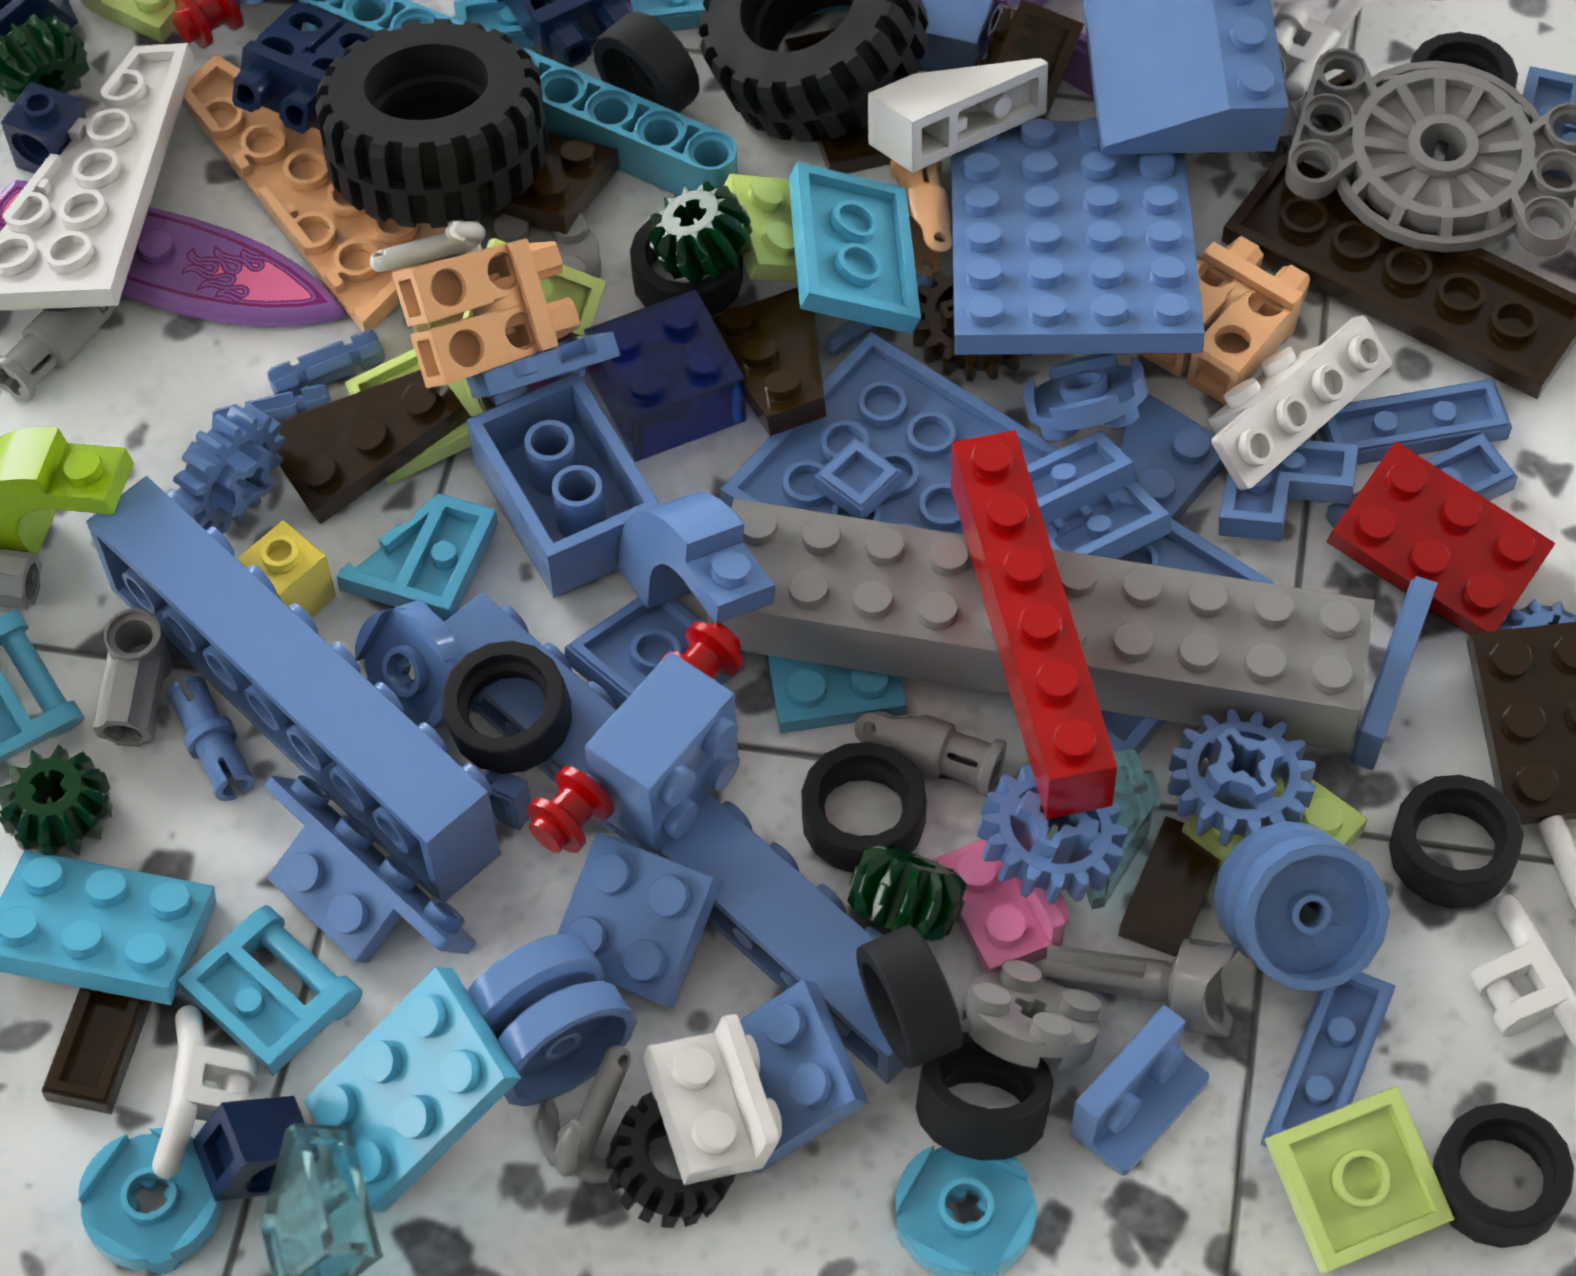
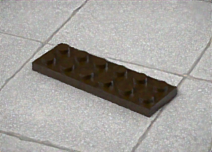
(1453, 301)

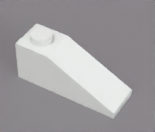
(953, 109)

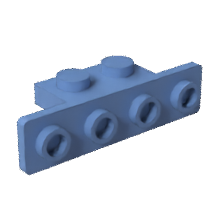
(349, 884)

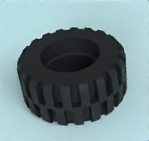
(814, 87)
(432, 123)

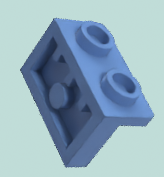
(1138, 1094)

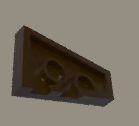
(778, 358)
(364, 438)

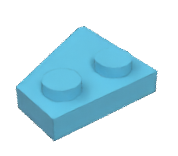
(426, 557)

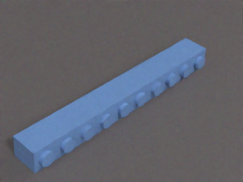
(764, 899)

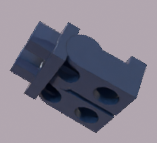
(566, 26)
(288, 64)

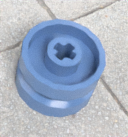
(1301, 906)
(552, 1015)

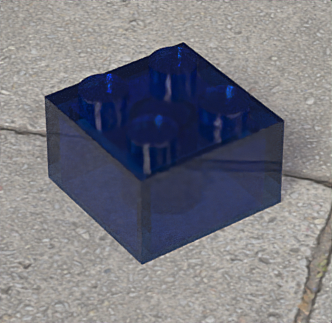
(671, 376)

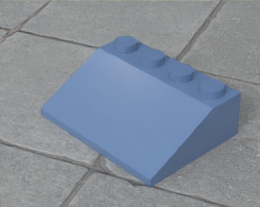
(1185, 75)

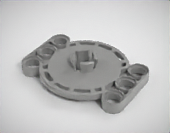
(1390, 144)

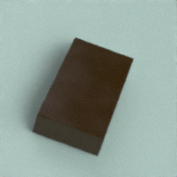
(1169, 891)
(95, 1050)

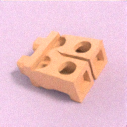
(506, 304)
(1243, 317)

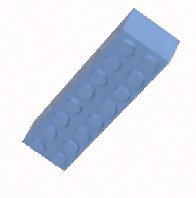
(299, 688)

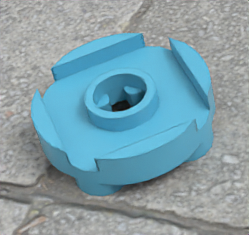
(153, 1239)
(973, 1248)

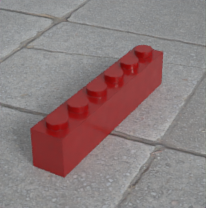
(1032, 626)

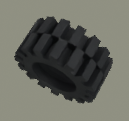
(648, 1185)

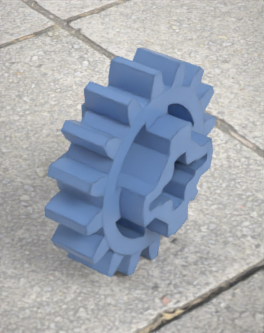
(230, 466)
(1240, 776)
(1078, 855)

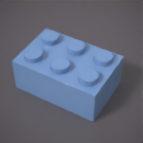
(560, 480)

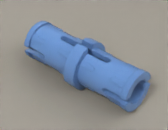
(210, 738)

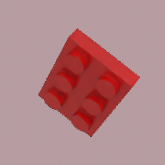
(1433, 527)

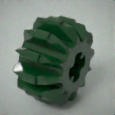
(42, 54)
(700, 232)
(55, 802)
(906, 890)

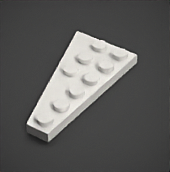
(85, 209)

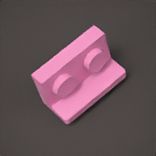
(997, 918)

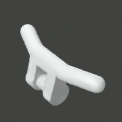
(1295, 25)
(1532, 960)
(231, 1071)

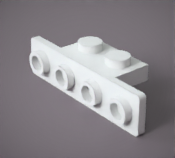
(1294, 399)

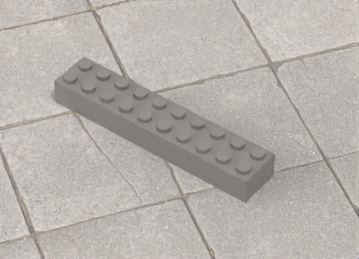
(1150, 634)

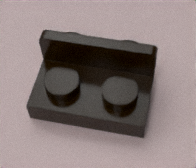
(1032, 32)

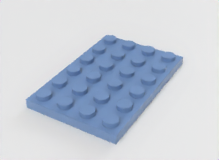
(1071, 247)

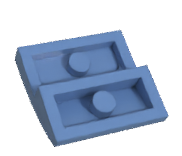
(1094, 501)

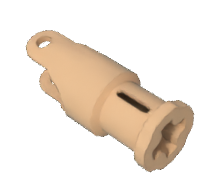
(928, 214)

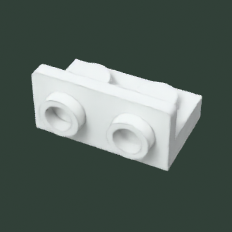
(714, 1102)

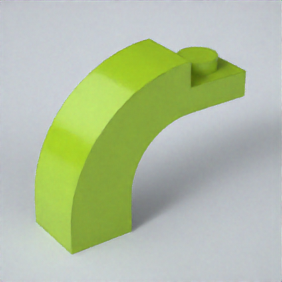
(50, 475)

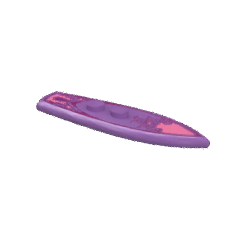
(216, 274)

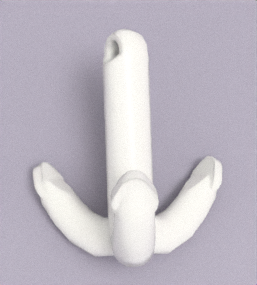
(458, 238)

